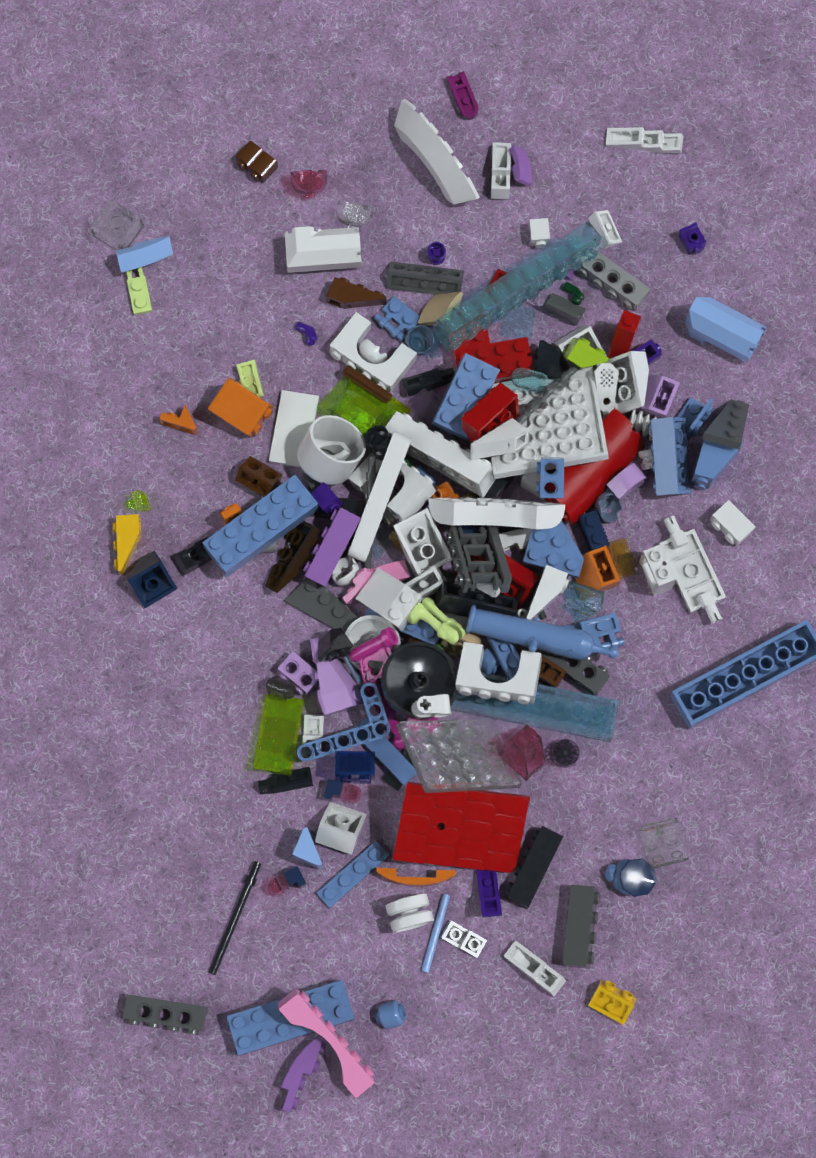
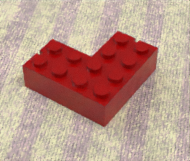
(503, 355)

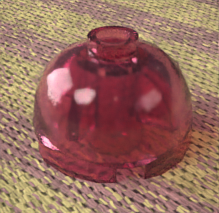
(309, 182)

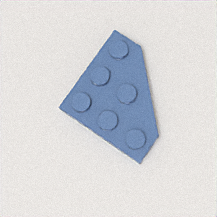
(555, 549)

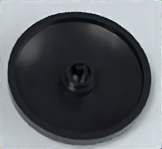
(415, 672)

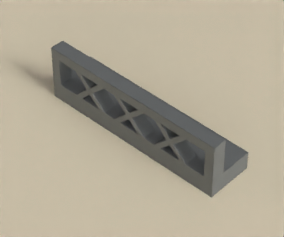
(424, 281)

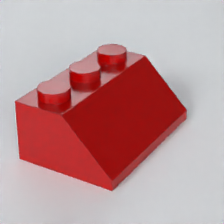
(490, 412)

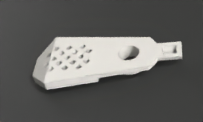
(606, 391)

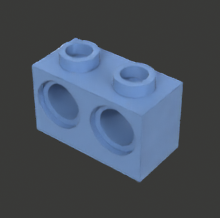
(556, 477)

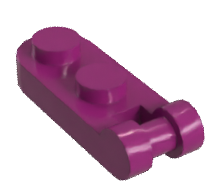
(463, 95)

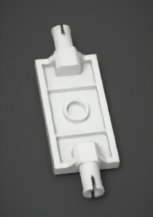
(692, 570)

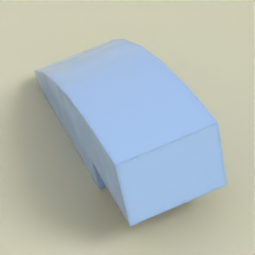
(144, 253)

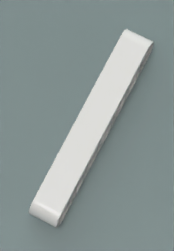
(379, 496)

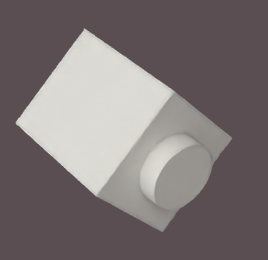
(539, 232)

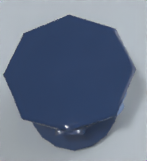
(631, 877)

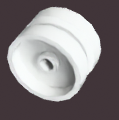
(410, 915)

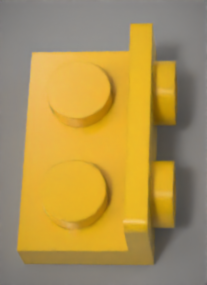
(612, 1001)

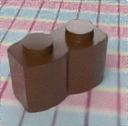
(256, 161)

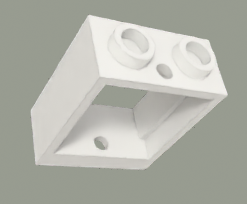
(659, 577)

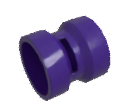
(436, 253)

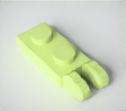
(139, 293)

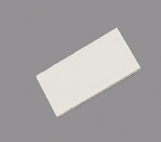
(293, 420)

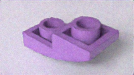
(522, 166)

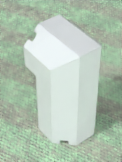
(322, 249)

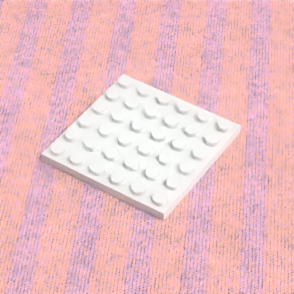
(564, 429)

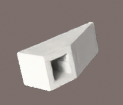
(502, 440)

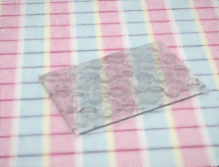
(458, 755)

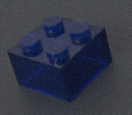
(355, 766)

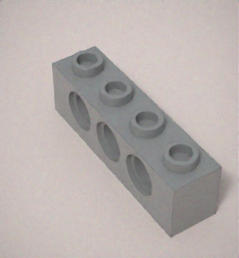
(624, 280)

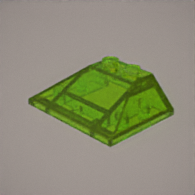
(360, 406)

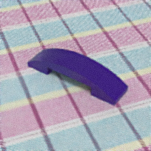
(489, 893)

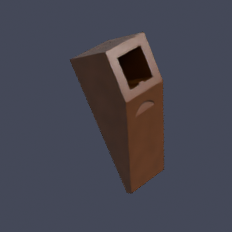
(349, 295)

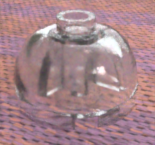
(353, 214)

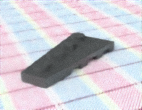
(728, 425)

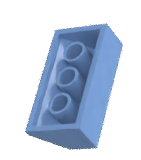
(670, 456)

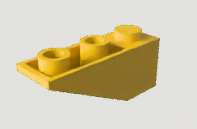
(128, 536)

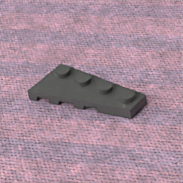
(322, 605)

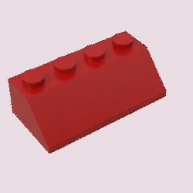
(522, 581)

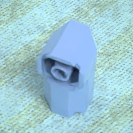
(723, 327)

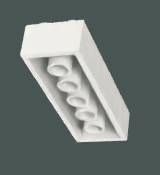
(443, 455)

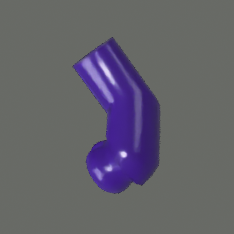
(309, 332)

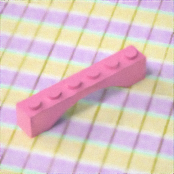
(300, 1012)

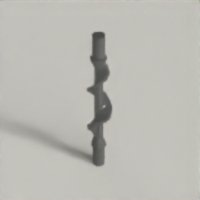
(547, 391)

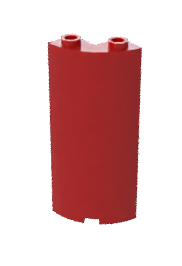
(589, 480)

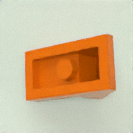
(184, 423)

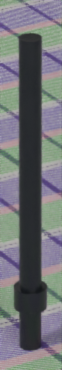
(250, 880)

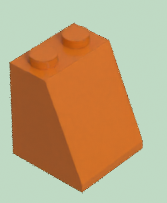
(241, 407)

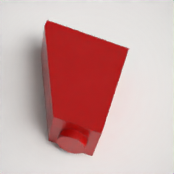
(624, 334)

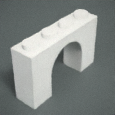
(384, 374)
(411, 496)
(519, 688)

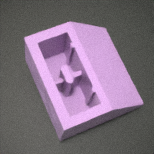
(659, 396)

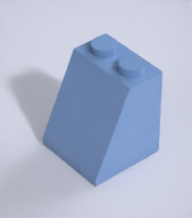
(711, 463)

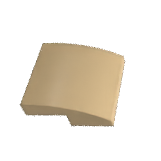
(439, 306)

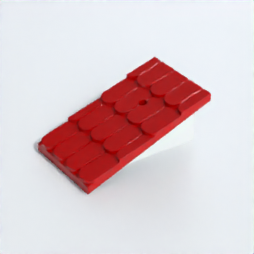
(461, 828)

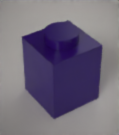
(326, 498)

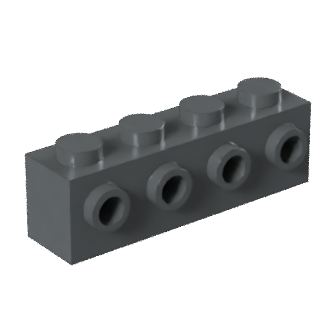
(580, 926)

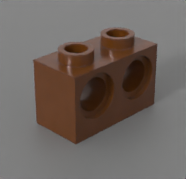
(258, 476)
(550, 673)

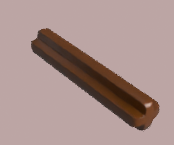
(367, 384)

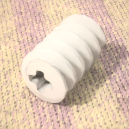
(641, 423)

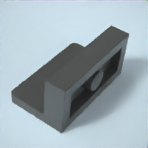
(564, 309)

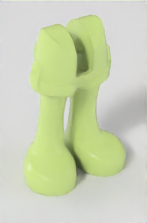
(446, 628)

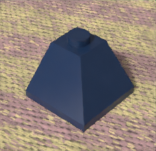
(150, 580)

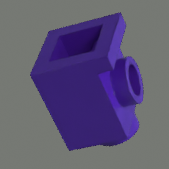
(692, 245)
(652, 349)

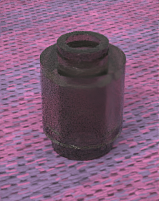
(280, 688)

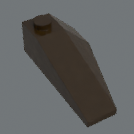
(294, 555)

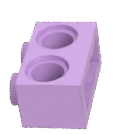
(303, 670)

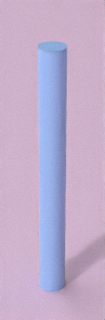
(435, 933)

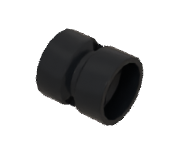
(378, 441)

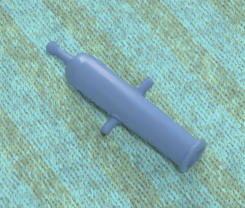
(535, 634)

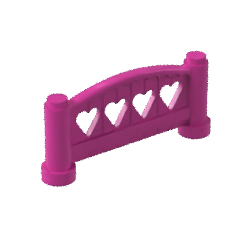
(379, 650)

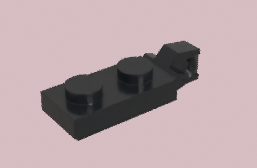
(428, 380)
(280, 783)

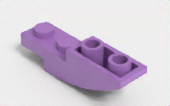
(304, 1064)

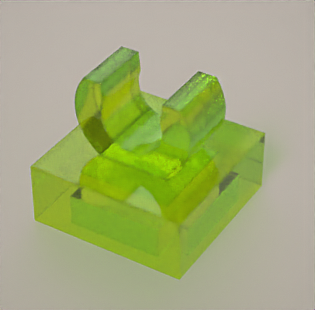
(139, 501)

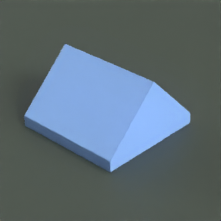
(306, 851)

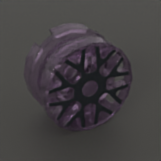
(565, 753)

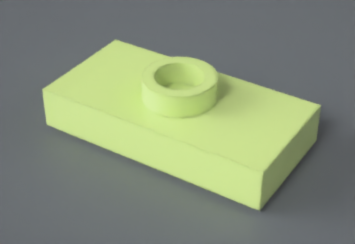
(250, 377)

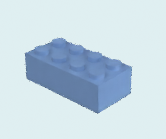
(469, 384)

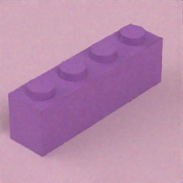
(332, 546)

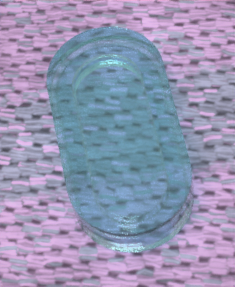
(529, 380)

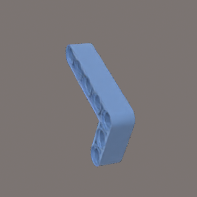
(352, 733)

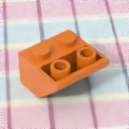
(598, 570)

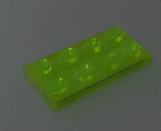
(278, 735)

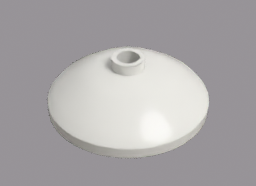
(366, 629)

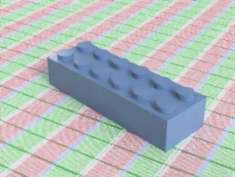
(260, 526)
(267, 1026)

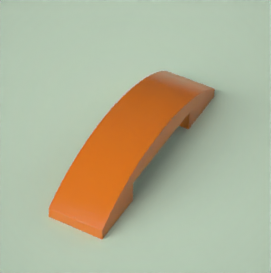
(441, 876)

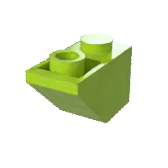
(584, 355)

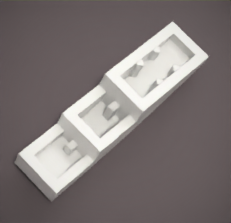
(644, 140)

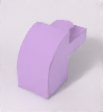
(627, 481)

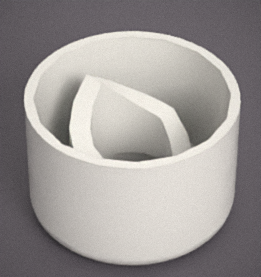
(331, 450)

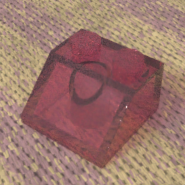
(524, 752)

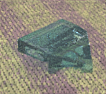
(583, 601)

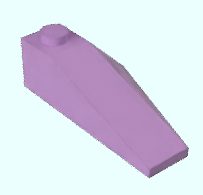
(337, 688)

